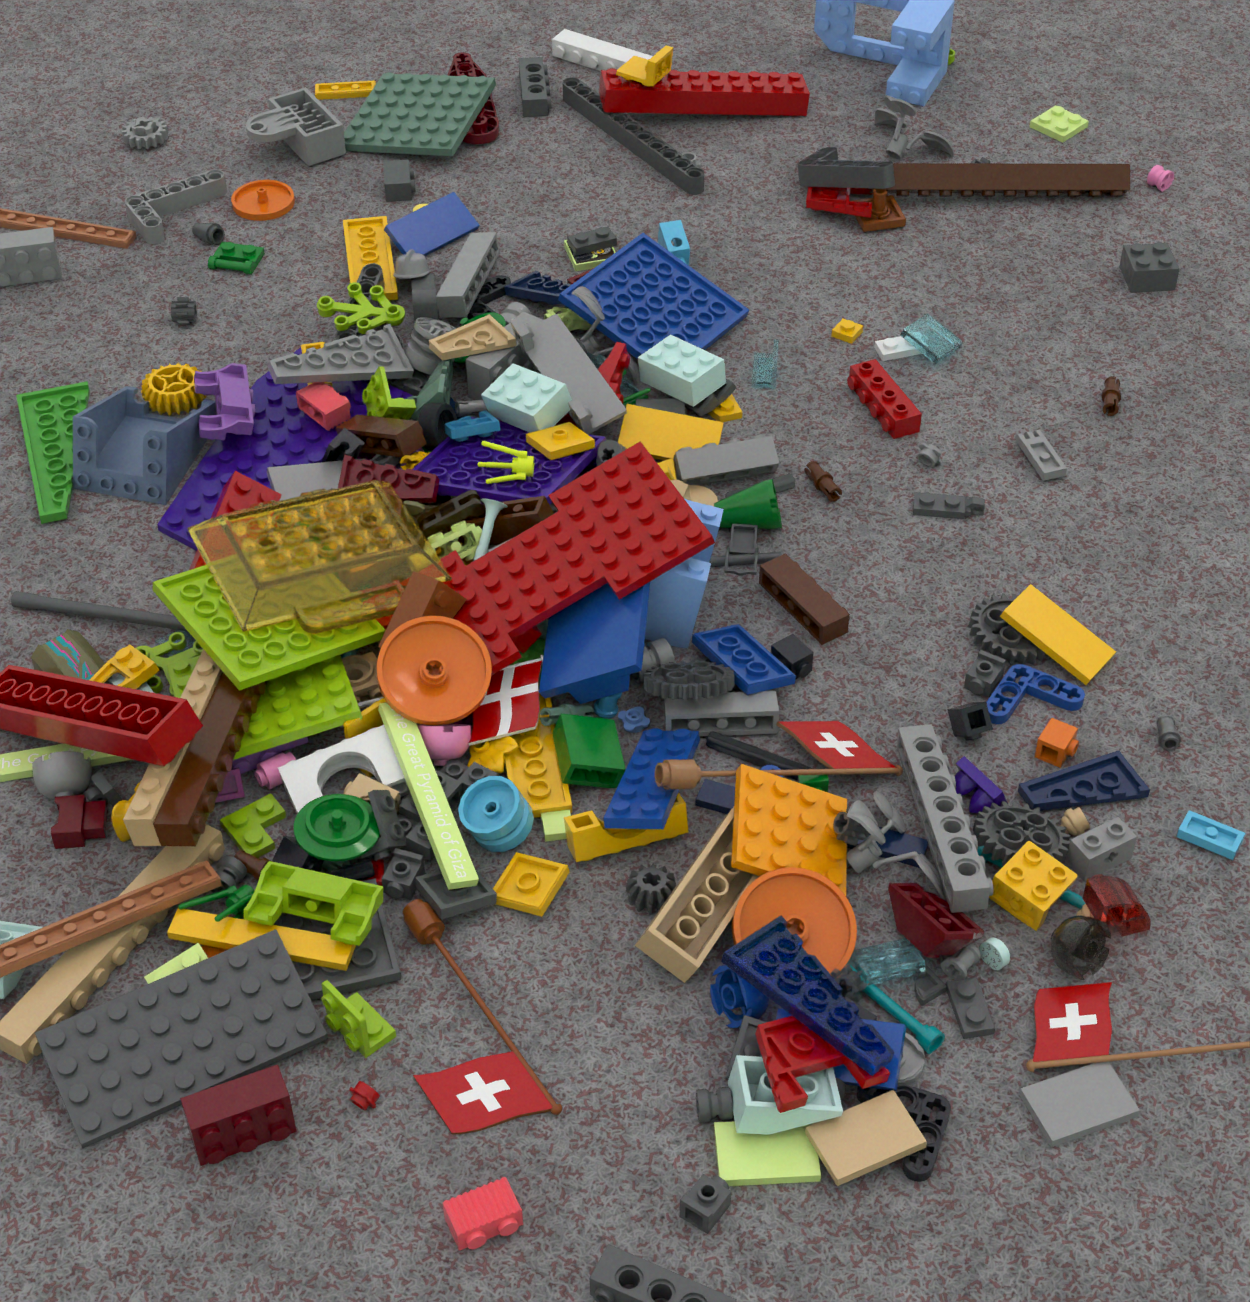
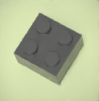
(1149, 267)

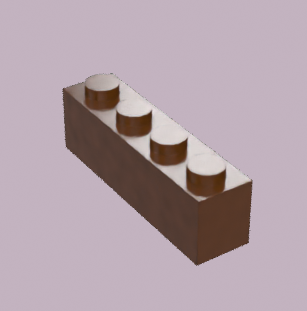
(385, 435)
(514, 519)
(804, 599)

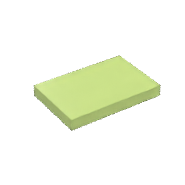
(765, 1158)

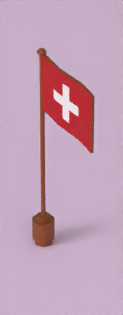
(488, 1087)

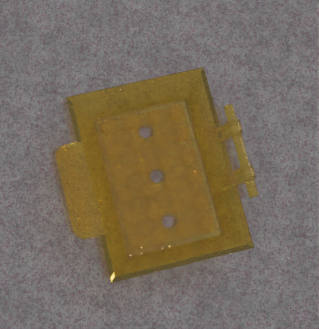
(321, 580)

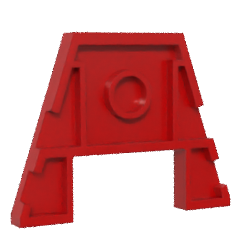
(837, 200)
(794, 1051)

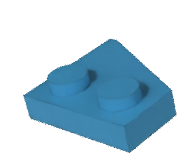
(465, 427)

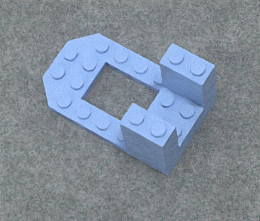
(917, 42)
(679, 592)

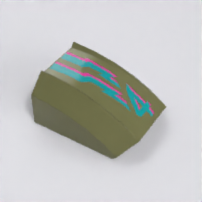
(68, 656)

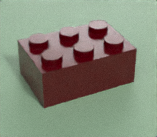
(239, 1115)

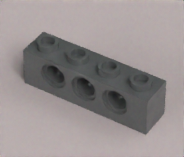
(534, 87)
(651, 1281)

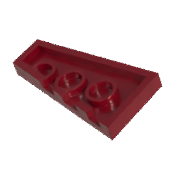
(408, 483)

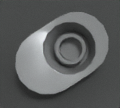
(411, 265)

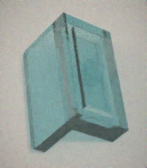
(765, 368)

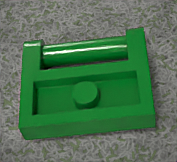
(236, 257)

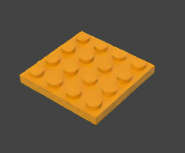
(786, 826)

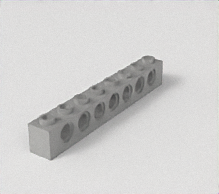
(943, 819)

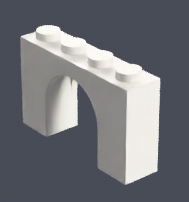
(368, 751)

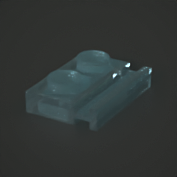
(888, 961)

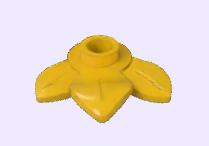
(491, 753)

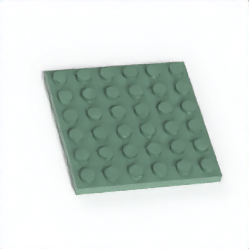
(418, 114)

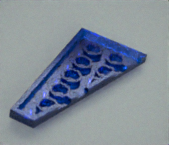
(804, 988)

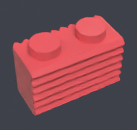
(323, 404)
(483, 1214)

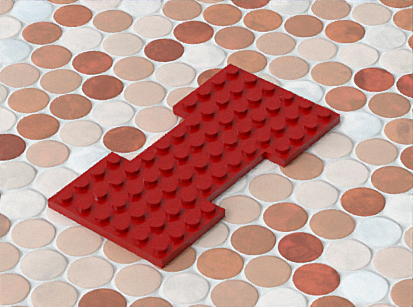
(610, 527)

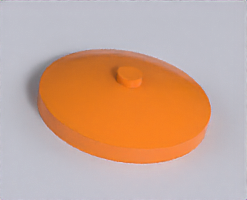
(434, 670)
(811, 907)

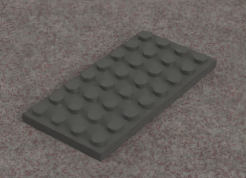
(179, 1037)

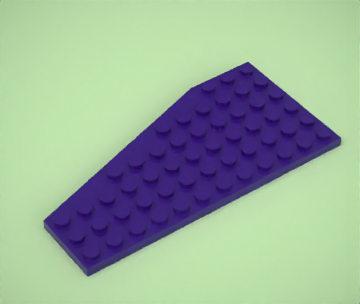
(279, 438)

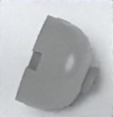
(62, 775)

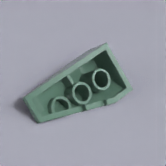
(436, 388)

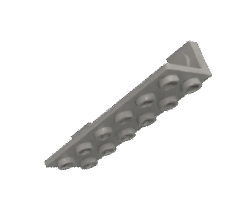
(561, 358)

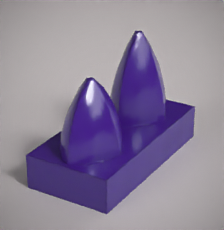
(971, 778)

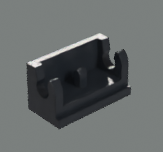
(343, 444)

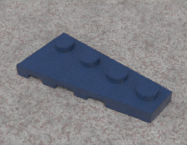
(537, 288)
(1087, 783)

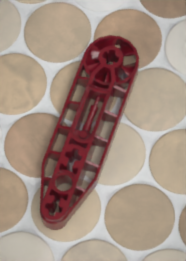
(487, 118)

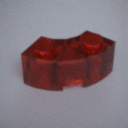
(1115, 904)

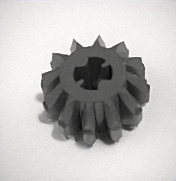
(649, 887)

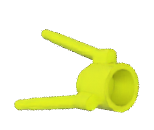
(522, 465)

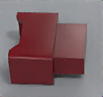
(78, 821)

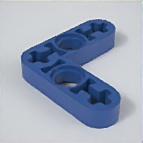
(1029, 684)

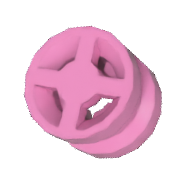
(1160, 178)

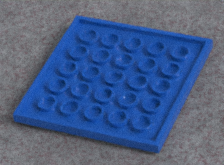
(654, 295)

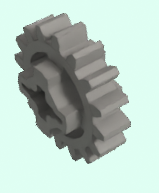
(145, 132)

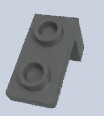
(389, 827)

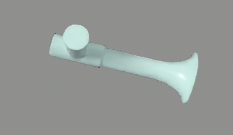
(492, 509)

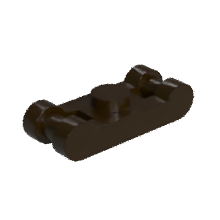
(450, 513)

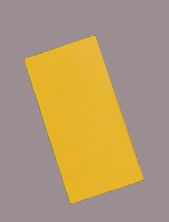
(666, 431)
(1058, 634)

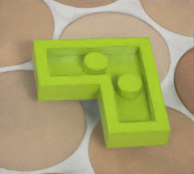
(248, 825)

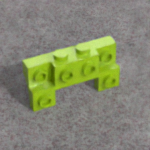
(315, 896)

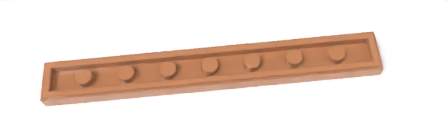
(68, 228)
(107, 917)

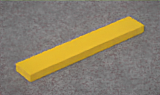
(230, 932)

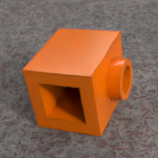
(1057, 743)

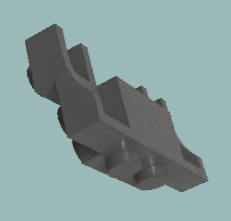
(454, 780)

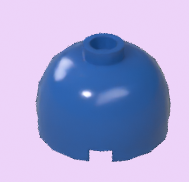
(735, 992)

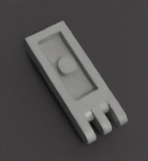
(1041, 455)

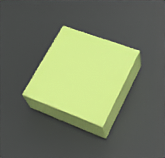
(554, 824)

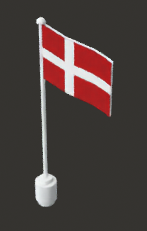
(509, 704)

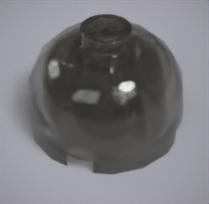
(1081, 939)

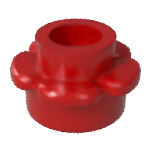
(364, 1096)

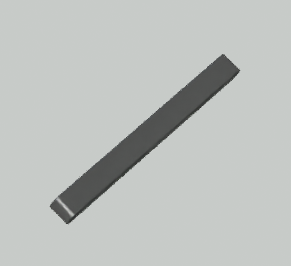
(635, 137)

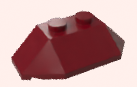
(928, 921)

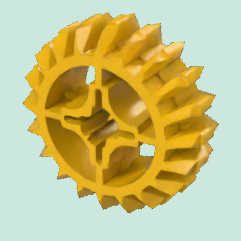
(171, 389)

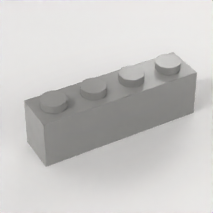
(726, 461)
(726, 714)

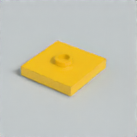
(560, 441)
(530, 883)

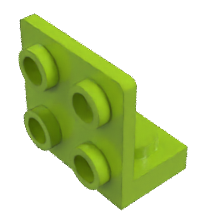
(379, 401)
(356, 1020)

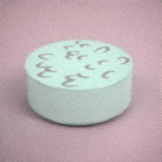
(994, 953)

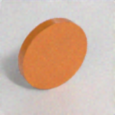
(263, 200)

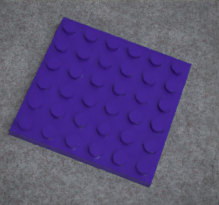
(458, 469)

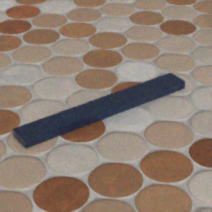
(721, 798)

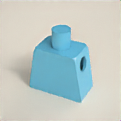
(674, 230)

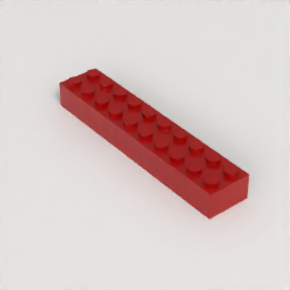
(707, 93)
(95, 715)

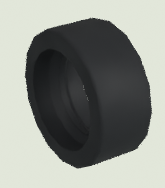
(432, 420)

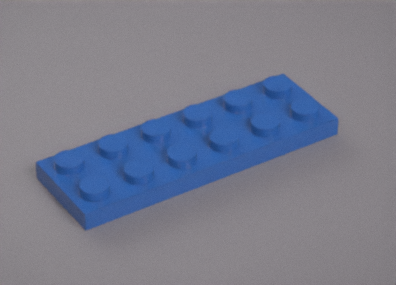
(638, 799)

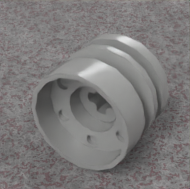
(418, 349)

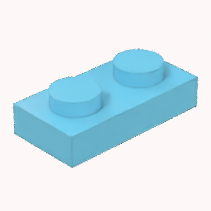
(1210, 835)

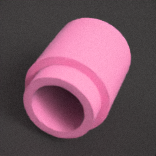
(267, 770)

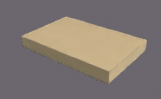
(865, 1137)

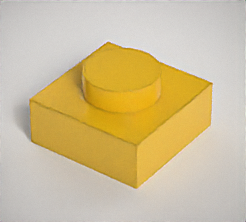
(847, 331)

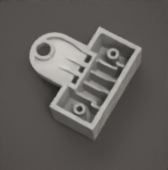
(302, 124)

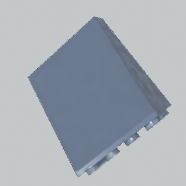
(132, 451)

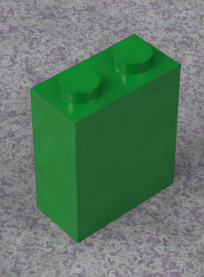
(588, 751)

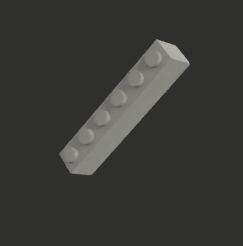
(467, 274)

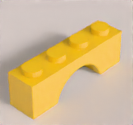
(590, 839)

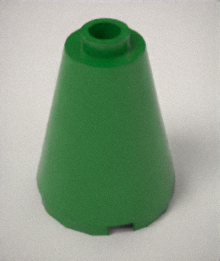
(752, 507)

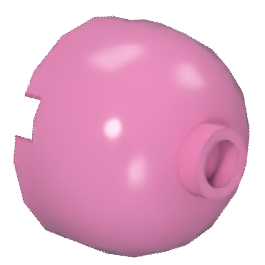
(445, 741)

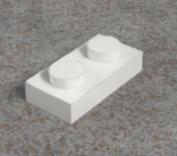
(895, 348)

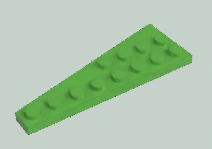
(49, 444)

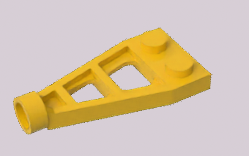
(131, 665)

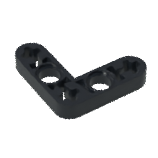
(494, 289)
(920, 1112)

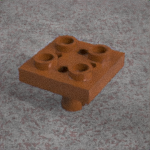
(884, 214)

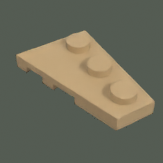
(473, 338)

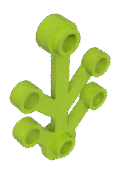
(388, 314)
(157, 651)

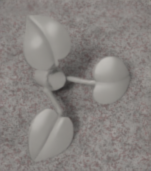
(899, 141)
(592, 343)
(868, 851)

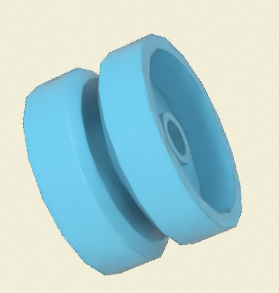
(496, 813)

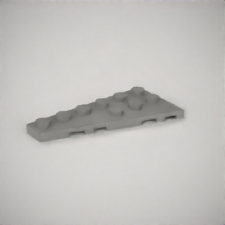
(345, 360)

